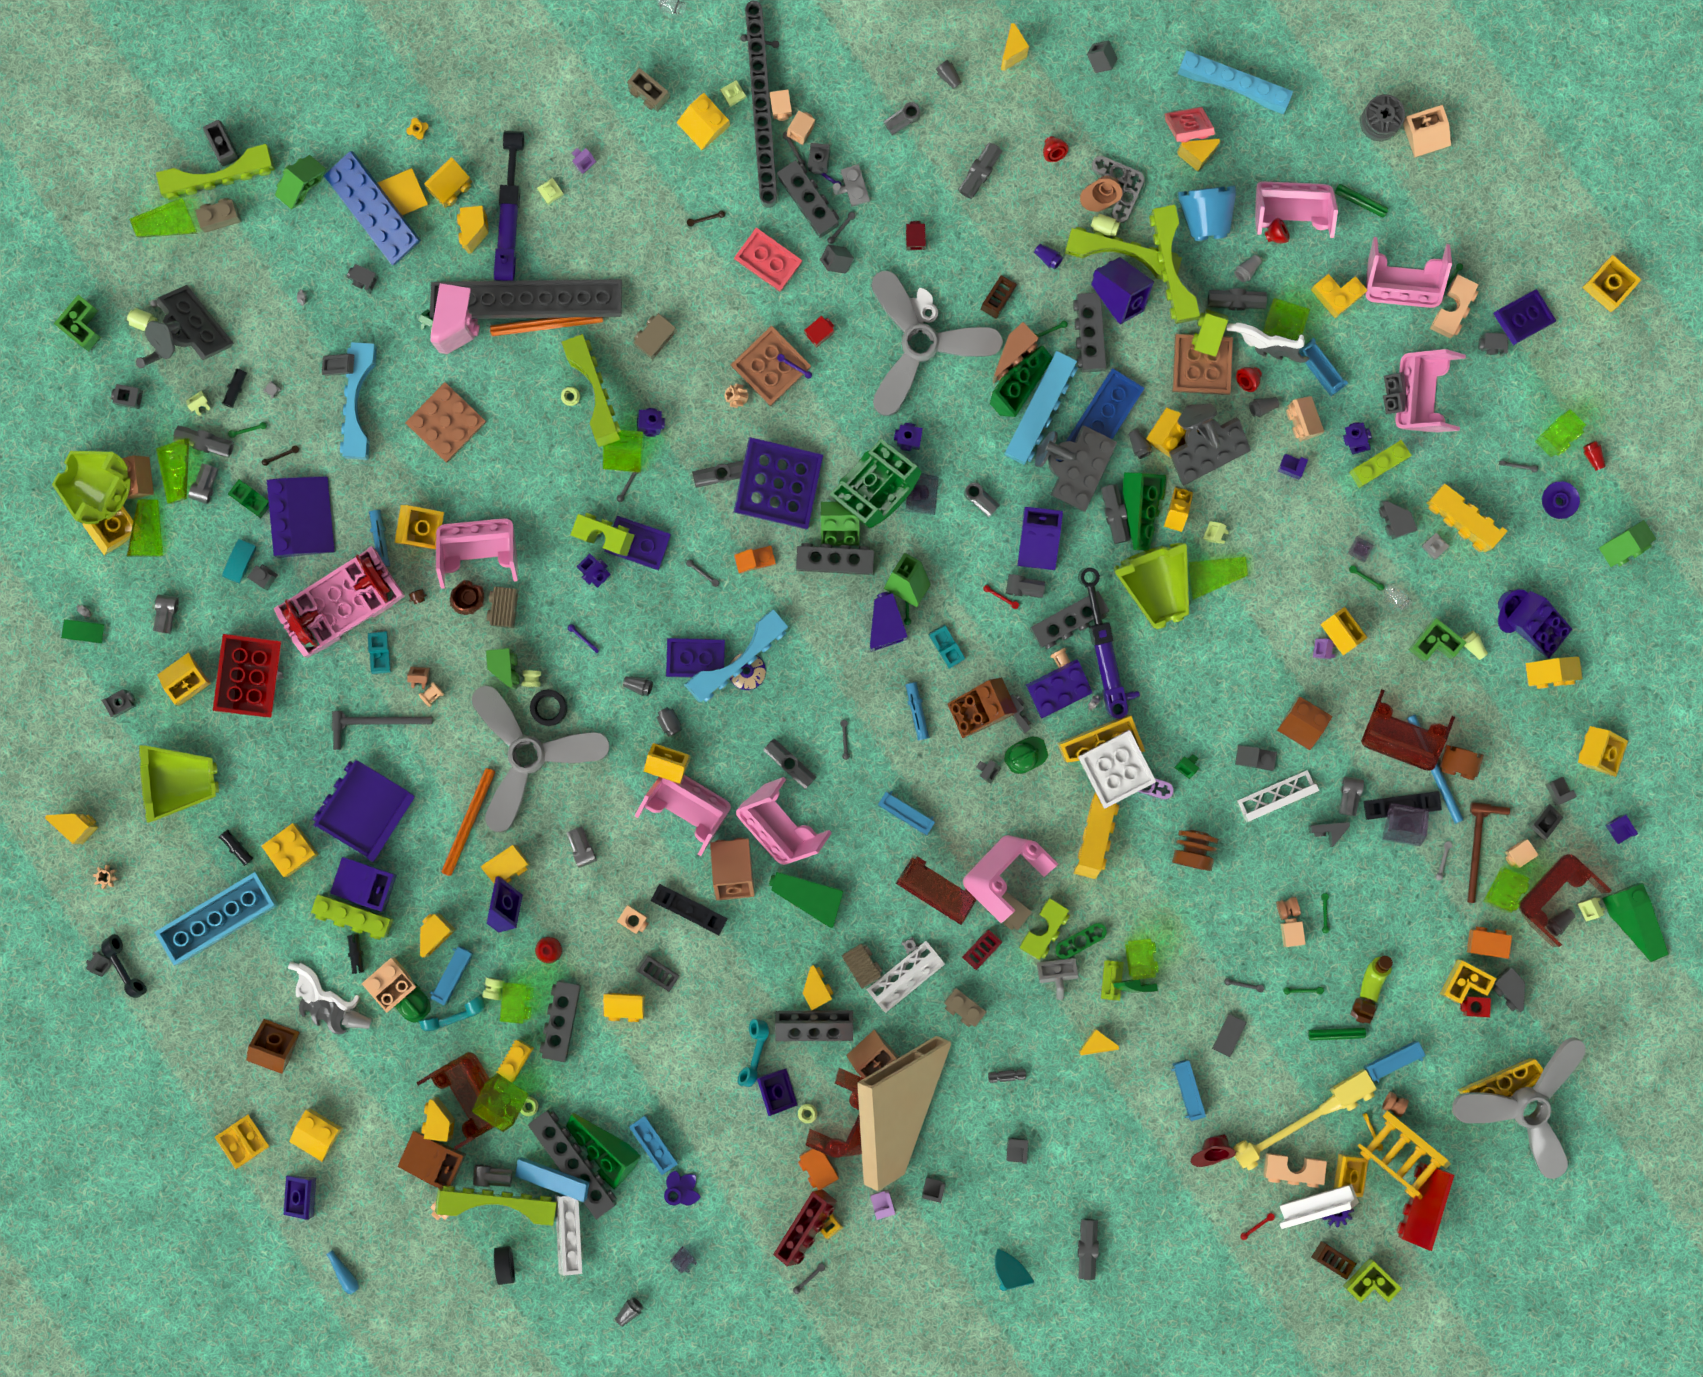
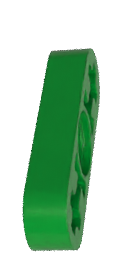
(1065, 942)

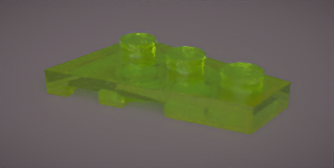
(164, 221)
(174, 469)
(146, 530)
(1213, 574)

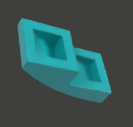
(238, 561)
(946, 646)
(379, 652)

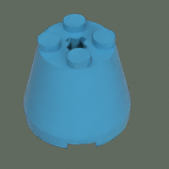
(1208, 211)

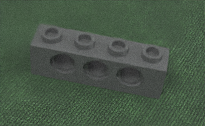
(820, 225)
(1090, 302)
(864, 567)
(1046, 640)
(571, 992)
(814, 1025)

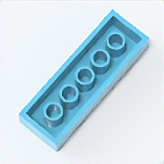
(216, 918)

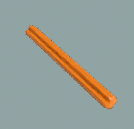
(541, 324)
(468, 822)

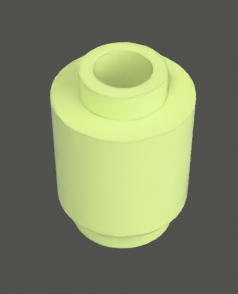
(1105, 225)
(140, 319)

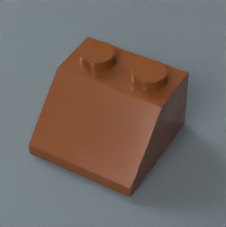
(1304, 723)
(272, 1046)

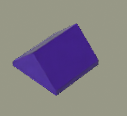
(777, 1091)
(300, 1197)

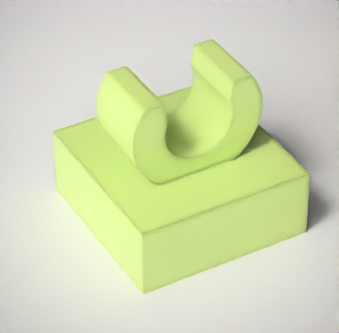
(733, 93)
(550, 191)
(197, 401)
(1215, 532)
(1591, 909)

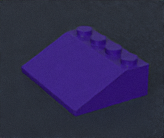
(300, 516)

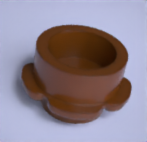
(417, 596)

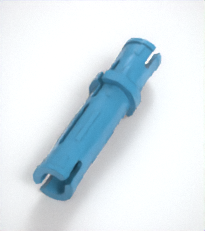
(375, 516)
(917, 711)

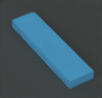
(552, 1179)

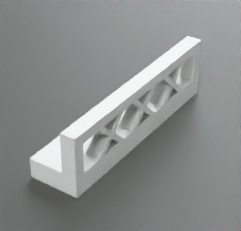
(1285, 800)
(908, 979)
(1318, 1206)
(568, 1235)

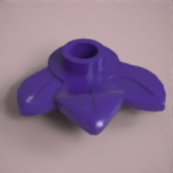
(683, 1187)

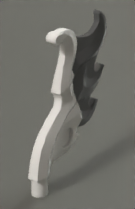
(1275, 345)
(318, 1002)

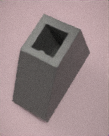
(1398, 520)
(1512, 988)

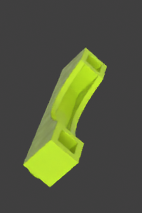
(253, 162)
(1084, 244)
(1182, 301)
(602, 422)
(454, 1202)

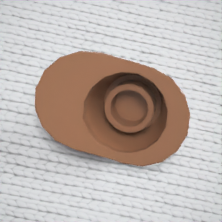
(1101, 194)

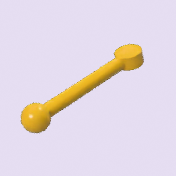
(1380, 1147)

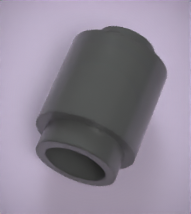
(669, 721)

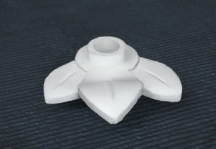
(922, 303)

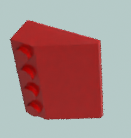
(246, 676)
(1425, 1215)

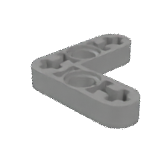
(1124, 180)

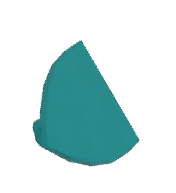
(1010, 1271)

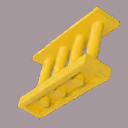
(1421, 1149)

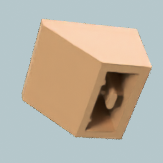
(1427, 131)
(1305, 418)
(389, 984)

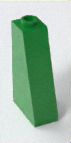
(813, 898)

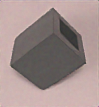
(1102, 56)
(836, 259)
(1560, 791)
(1017, 1150)
(933, 1189)

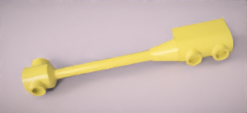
(1344, 1096)

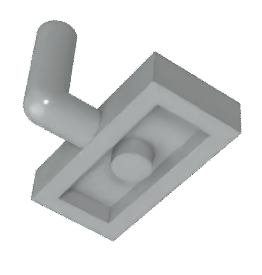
(853, 186)
(1056, 972)

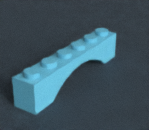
(1257, 89)
(355, 441)
(766, 630)

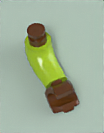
(1372, 982)

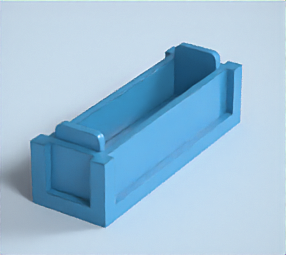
(1322, 368)
(906, 813)
(451, 975)
(1394, 1060)
(1189, 1090)
(653, 1145)

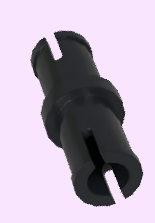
(234, 388)
(235, 847)
(355, 954)

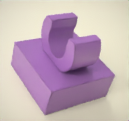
(583, 160)
(1323, 649)

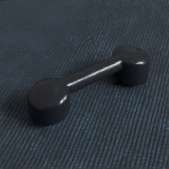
(110, 948)

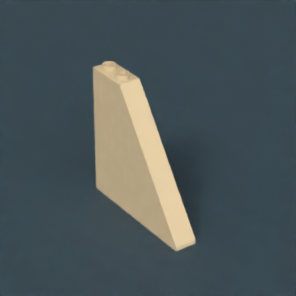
(894, 1110)

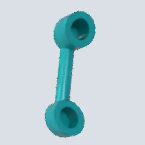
(472, 1008)
(758, 1030)

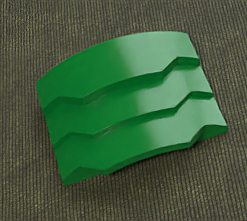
(877, 484)

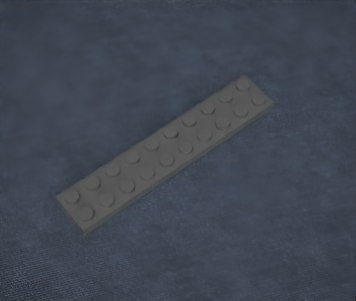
(539, 298)

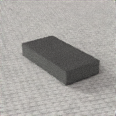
(338, 364)
(1229, 1035)

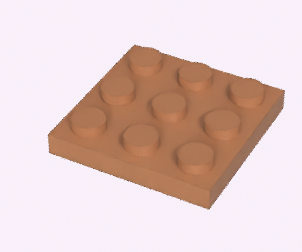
(1199, 371)
(764, 372)
(445, 422)

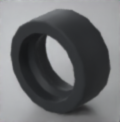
(545, 693)
(504, 1265)

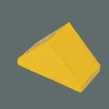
(1097, 1043)

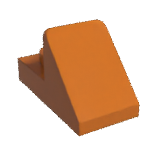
(754, 559)

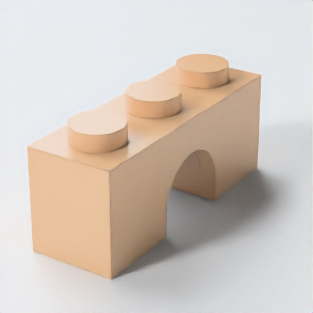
(1462, 292)
(1312, 1172)

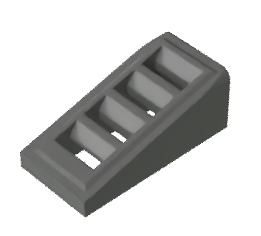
(644, 962)

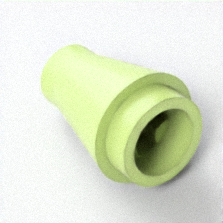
(1474, 644)

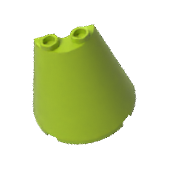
(93, 485)
(1158, 583)
(174, 781)

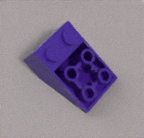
(1039, 538)
(1539, 624)
(363, 884)

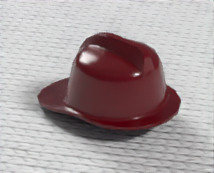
(1213, 1151)

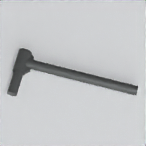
(340, 721)

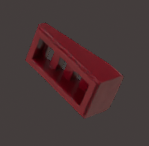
(997, 941)

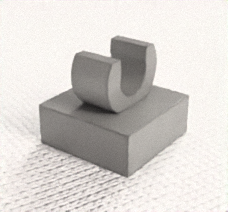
(1435, 546)

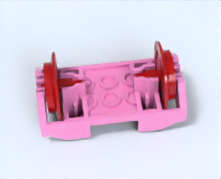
(338, 602)

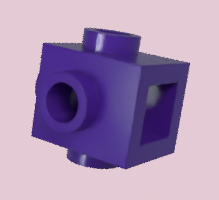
(650, 422)
(1357, 438)
(911, 443)
(593, 570)

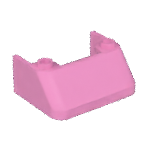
(1296, 203)
(1407, 285)
(452, 320)
(1420, 381)
(475, 541)
(691, 803)
(775, 829)
(985, 879)

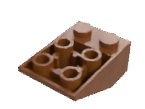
(982, 707)
(431, 1160)

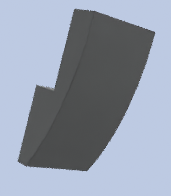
(1396, 393)
(1022, 721)

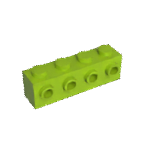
(351, 915)

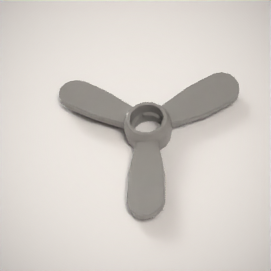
(959, 342)
(510, 793)
(1493, 1108)

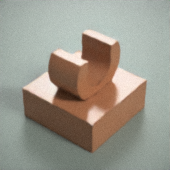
(418, 675)

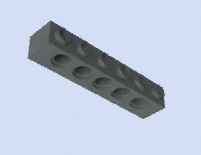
(561, 1159)

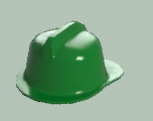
(1026, 755)
(414, 1005)

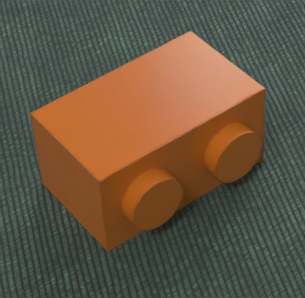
(1489, 943)
(819, 1168)

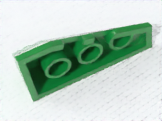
(1019, 383)
(1142, 497)
(1636, 917)
(610, 1153)

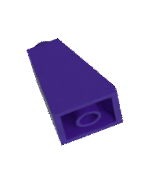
(1122, 289)
(886, 623)

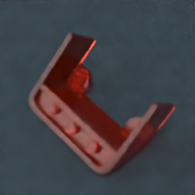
(1404, 740)
(1566, 869)
(936, 890)
(466, 1081)
(836, 1147)

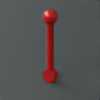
(1014, 605)
(1270, 1217)

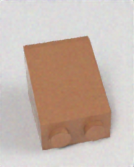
(732, 869)

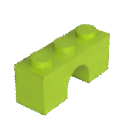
(1380, 463)
(616, 539)
(1038, 944)

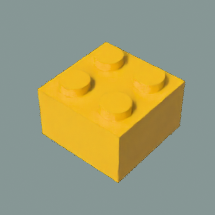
(1611, 283)
(290, 850)

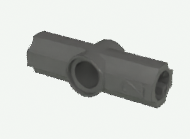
(980, 170)
(1237, 299)
(204, 441)
(708, 475)
(1116, 513)
(781, 754)
(1088, 1249)

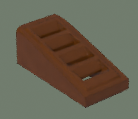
(991, 306)
(1322, 1255)

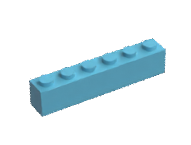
(1040, 408)

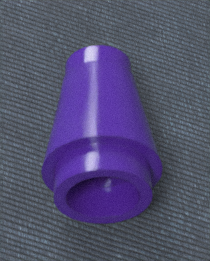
(1049, 256)

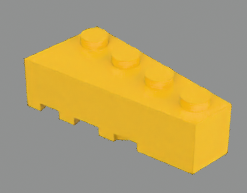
(1465, 518)
(1092, 738)
(1096, 839)
(1507, 1080)

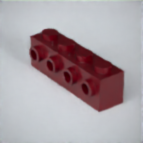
(805, 1227)

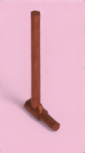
(1479, 810)

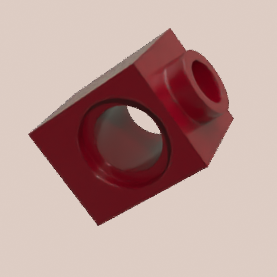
(915, 236)

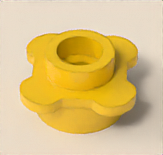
(419, 134)

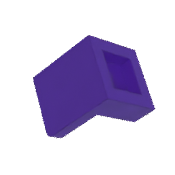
(1292, 466)
(1621, 829)

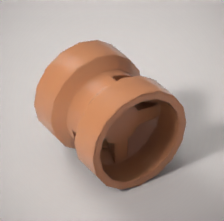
(1288, 908)
(1395, 1104)

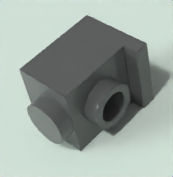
(819, 151)
(362, 278)
(1494, 343)
(134, 398)
(262, 576)
(127, 703)

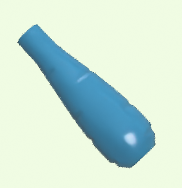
(344, 1276)

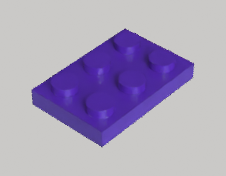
(1524, 317)
(647, 545)
(692, 656)
(1059, 688)

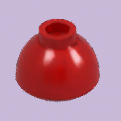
(1055, 149)
(1277, 232)
(1249, 378)
(548, 950)

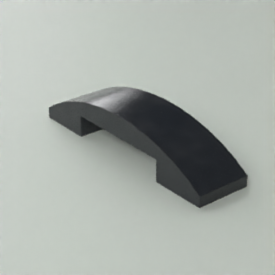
(1379, 807)
(689, 909)

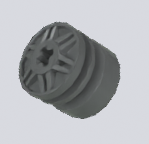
(1377, 127)

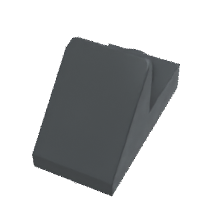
(1255, 758)
(1546, 822)
(1334, 831)

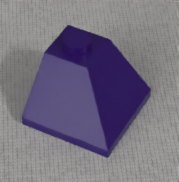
(504, 906)

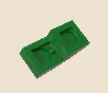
(249, 498)
(82, 631)
(1135, 986)

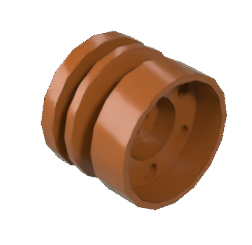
(1195, 850)

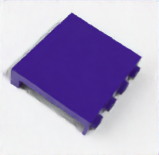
(363, 809)

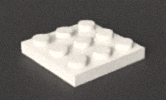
(1116, 769)

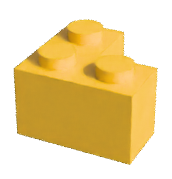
(1335, 298)
(1556, 671)
(1464, 977)

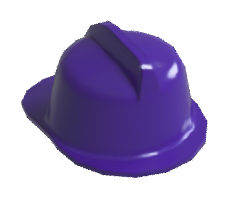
(1507, 604)

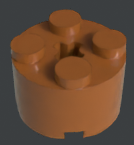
(1461, 761)

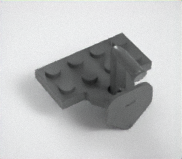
(184, 325)
(1210, 446)
(1080, 464)

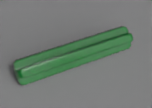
(1361, 200)
(1335, 1034)

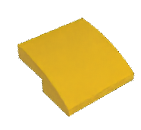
(404, 191)
(241, 1141)

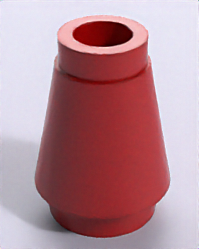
(1594, 454)

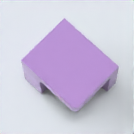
(882, 1204)

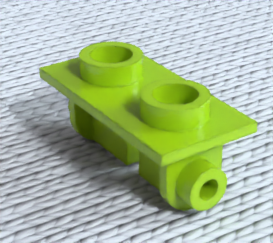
(1111, 974)

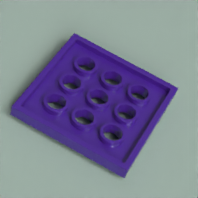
(807, 481)

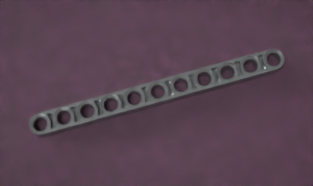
(761, 95)

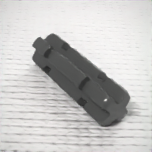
(1009, 1075)

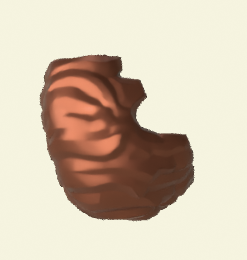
(466, 598)

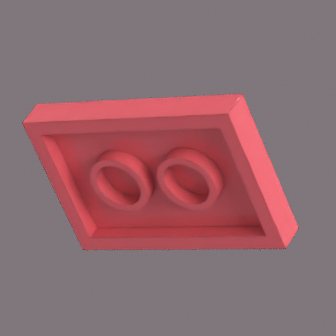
(1189, 124)
(768, 259)

